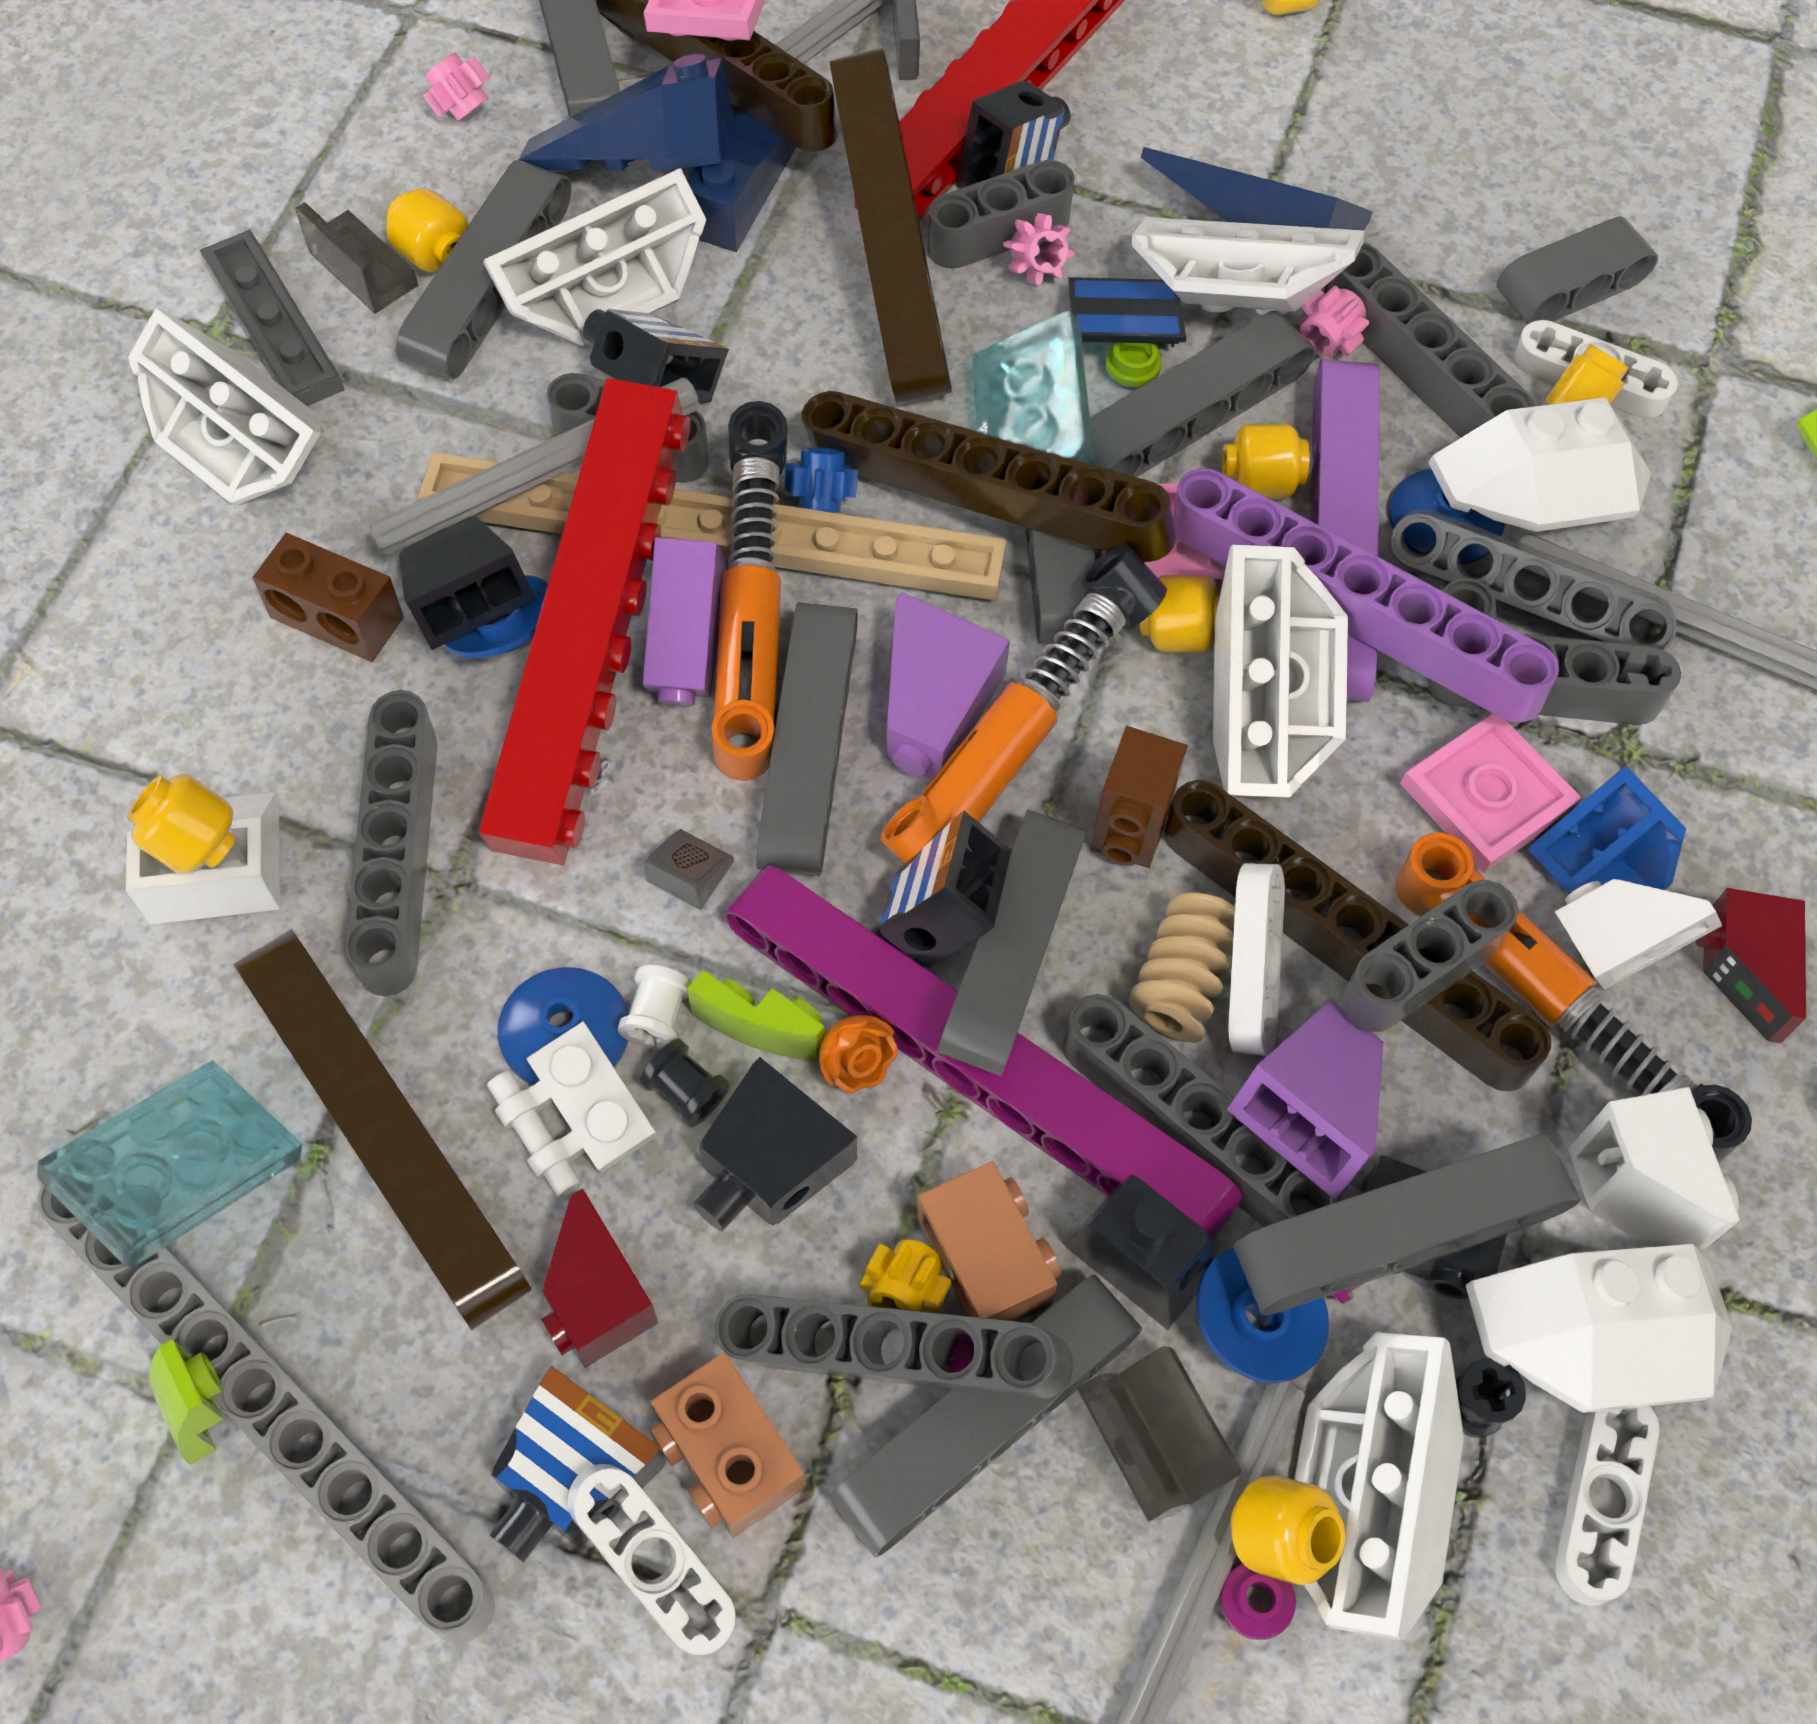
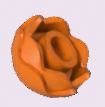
(857, 1053)

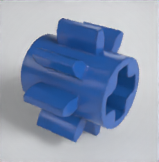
(820, 479)

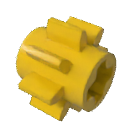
(906, 1278)

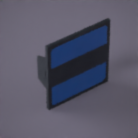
(1126, 310)

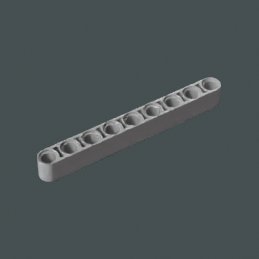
(282, 1424)

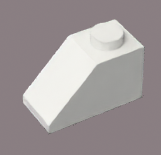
(1631, 926)

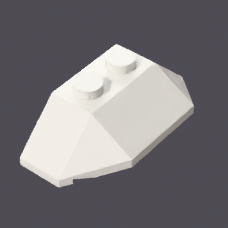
(611, 257)
(1244, 262)
(219, 411)
(1546, 467)
(1276, 673)
(1609, 1326)
(1390, 1457)

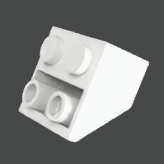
(238, 885)
(1655, 1172)

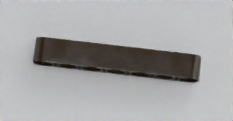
(758, 74)
(890, 227)
(993, 475)
(1339, 903)
(383, 1130)

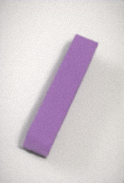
(1348, 478)
(1220, 512)

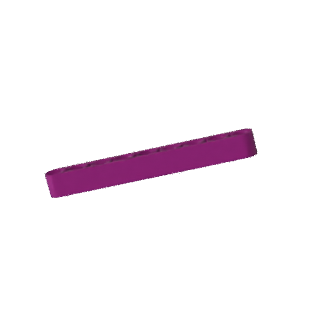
(1032, 1096)

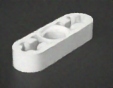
(1564, 340)
(1256, 959)
(1614, 1555)
(700, 1586)

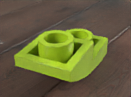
(774, 1025)
(185, 1395)

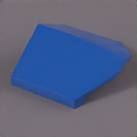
(1613, 835)

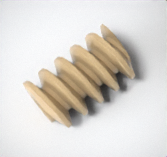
(1185, 966)

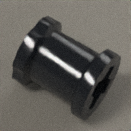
(684, 1082)
(1492, 1381)

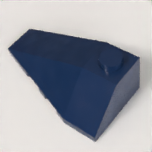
(668, 118)
(739, 186)
(1254, 199)

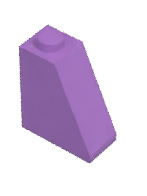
(683, 620)
(938, 684)
(1318, 1098)

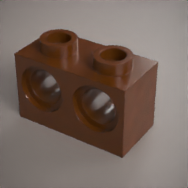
(329, 597)
(1137, 797)

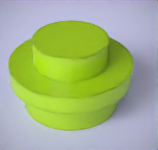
(1133, 363)

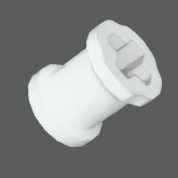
(654, 1006)

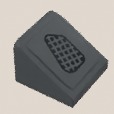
(687, 868)

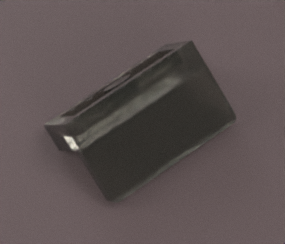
(357, 257)
(1160, 1433)

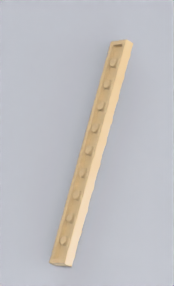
(805, 537)

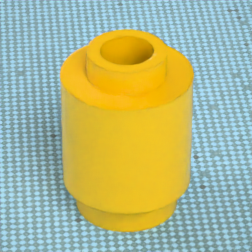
(1589, 377)

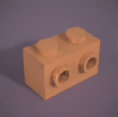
(988, 1246)
(727, 1446)

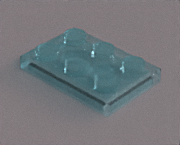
(1036, 389)
(168, 1163)

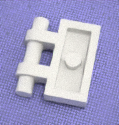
(590, 1098)

